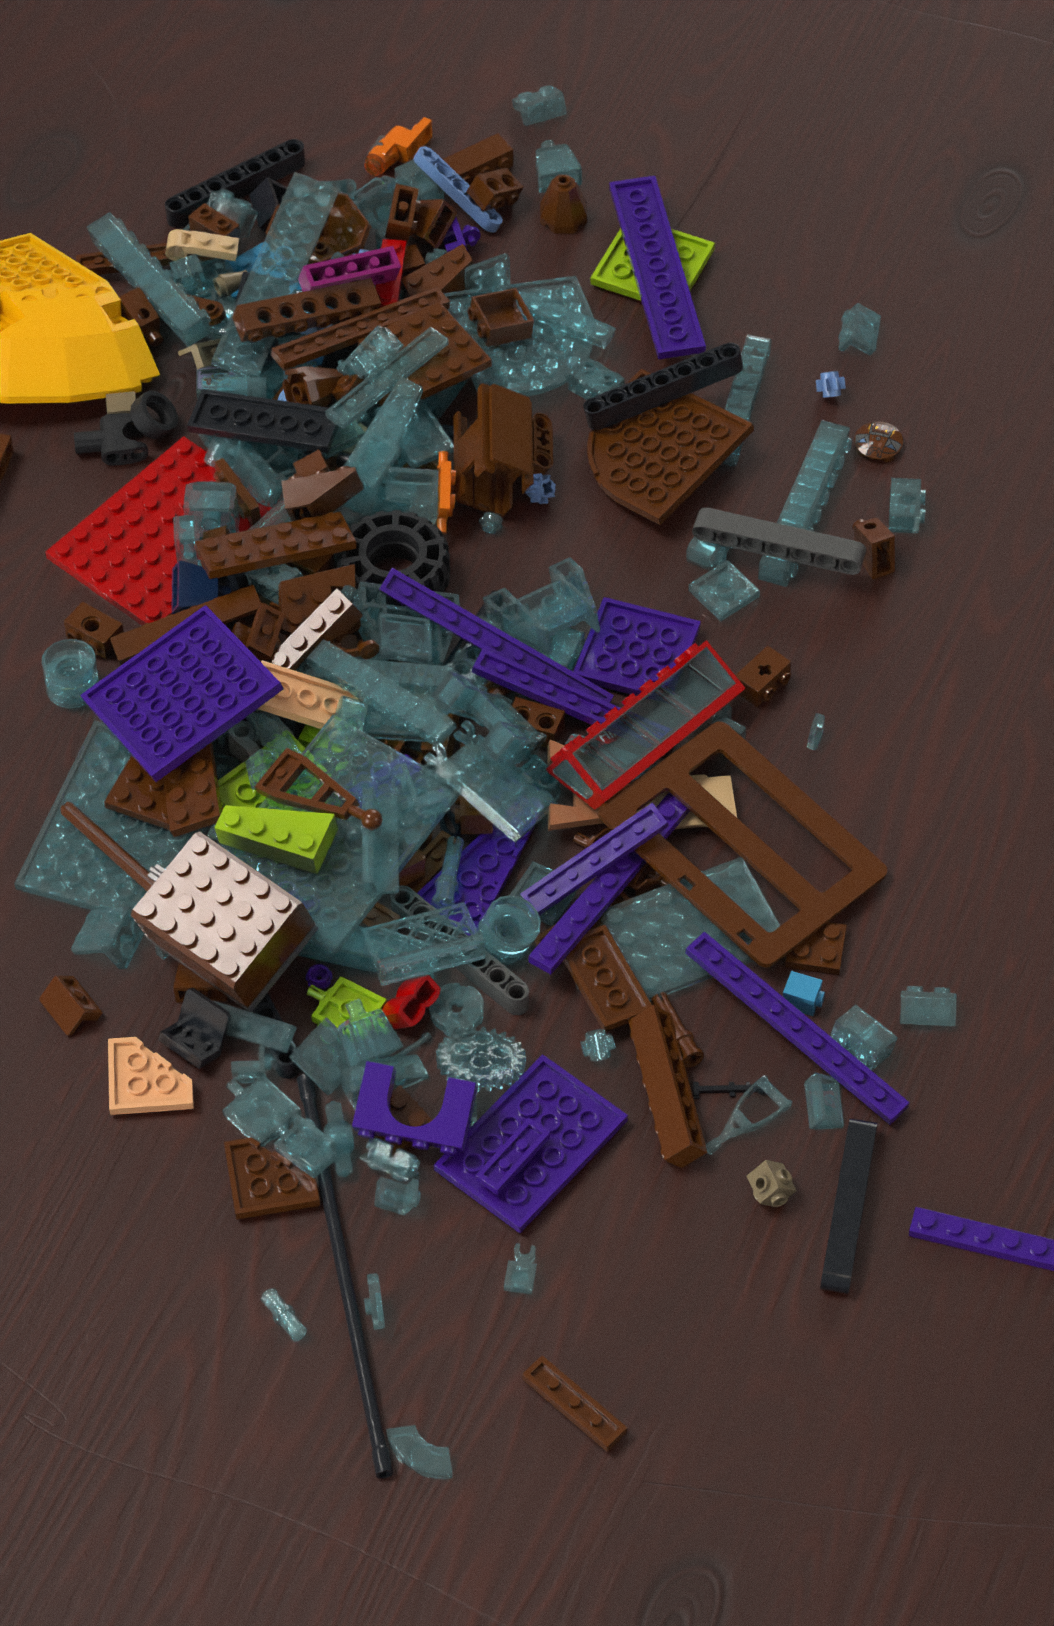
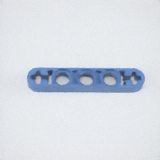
(455, 187)

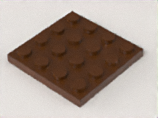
(450, 365)

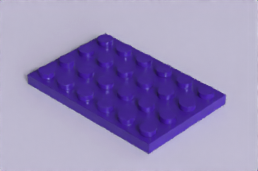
(578, 1128)

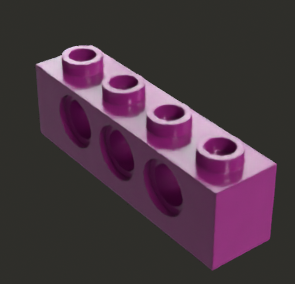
(378, 264)

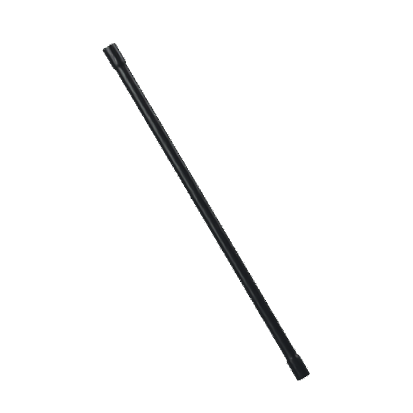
(379, 1452)

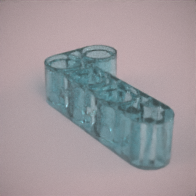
(249, 467)

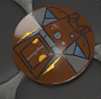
(878, 441)

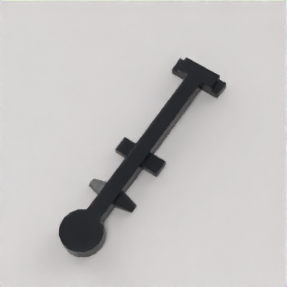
(731, 1089)

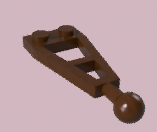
(285, 772)

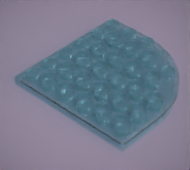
(532, 363)

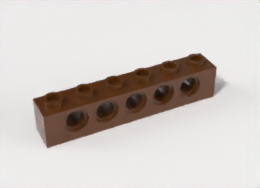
(247, 315)

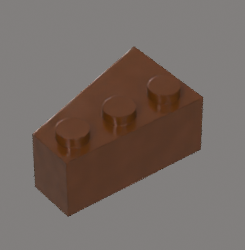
(444, 272)

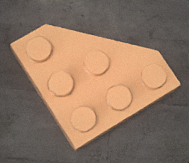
(144, 1080)

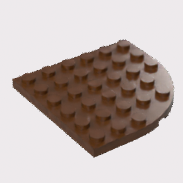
(663, 453)

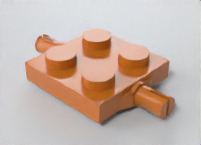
(446, 482)

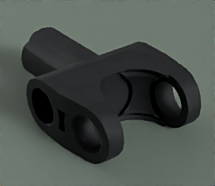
(112, 440)

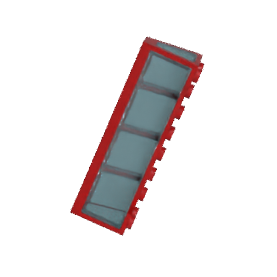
(646, 725)

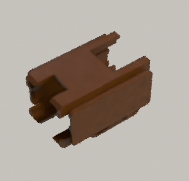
(499, 449)

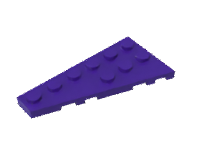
(482, 872)

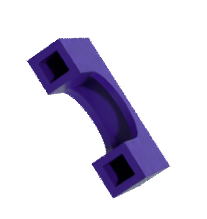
(445, 1131)

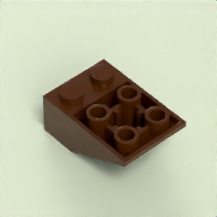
(320, 492)

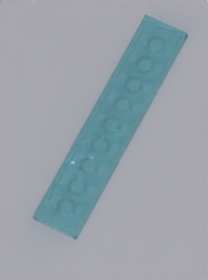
(278, 267)

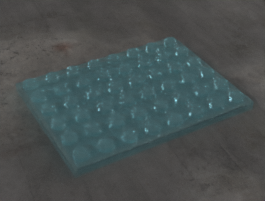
(355, 762)
(68, 864)

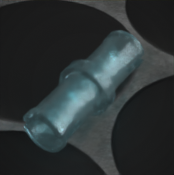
(283, 1314)

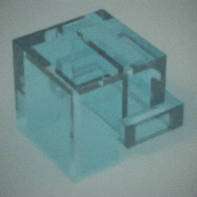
(375, 200)

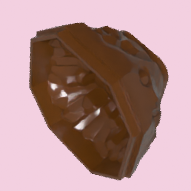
(343, 232)

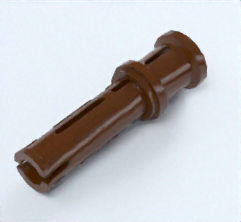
(690, 1053)

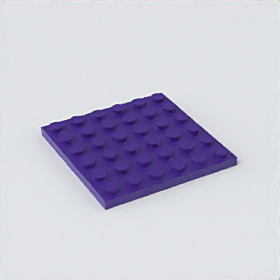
(181, 693)

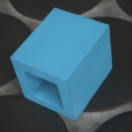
(804, 992)

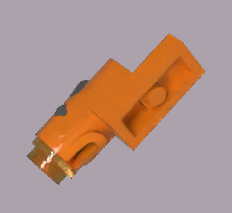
(398, 145)

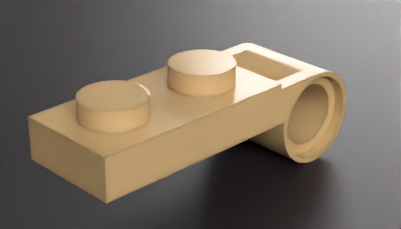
(200, 243)

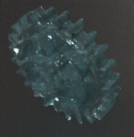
(481, 1058)

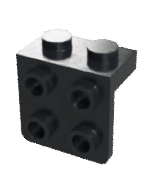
(199, 1030)

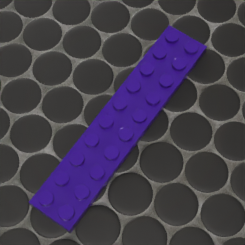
(657, 267)

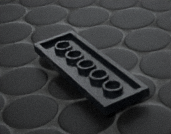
(262, 421)

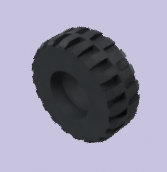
(398, 536)

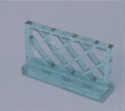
(429, 957)

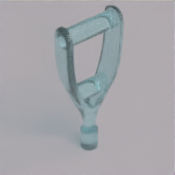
(745, 1125)

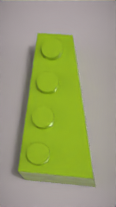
(279, 835)

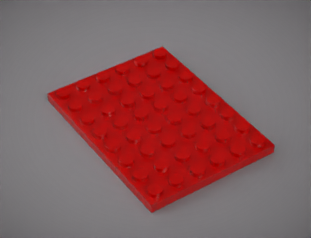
(128, 541)

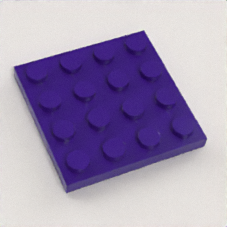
(633, 645)

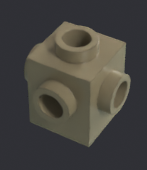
(771, 1183)

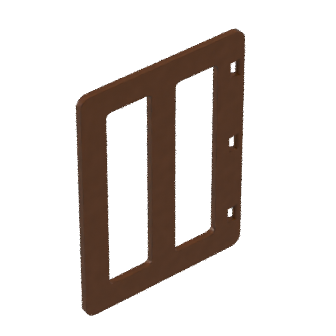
(814, 906)

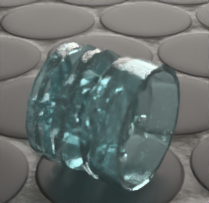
(69, 672)
(514, 919)

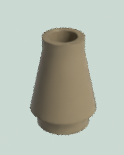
(227, 283)

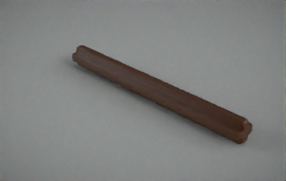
(107, 844)

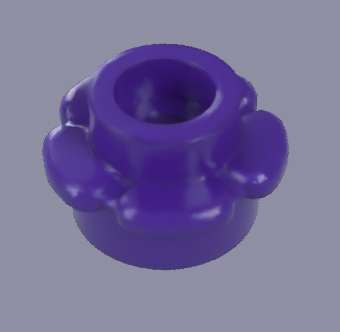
(319, 971)

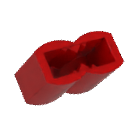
(411, 1001)

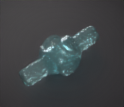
(343, 1135)

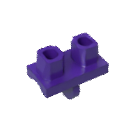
(468, 235)

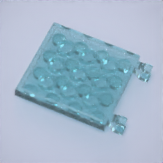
(496, 790)

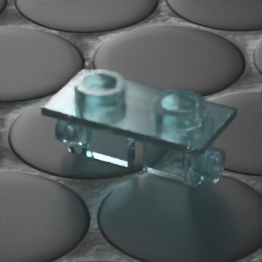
(379, 1157)

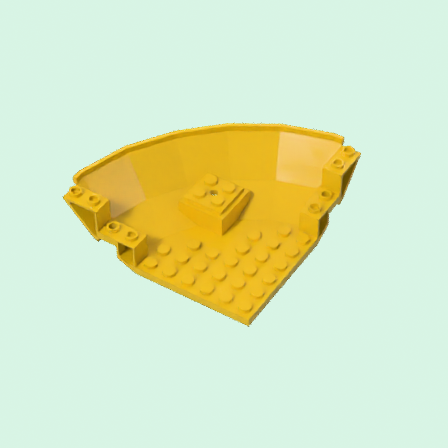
(63, 330)

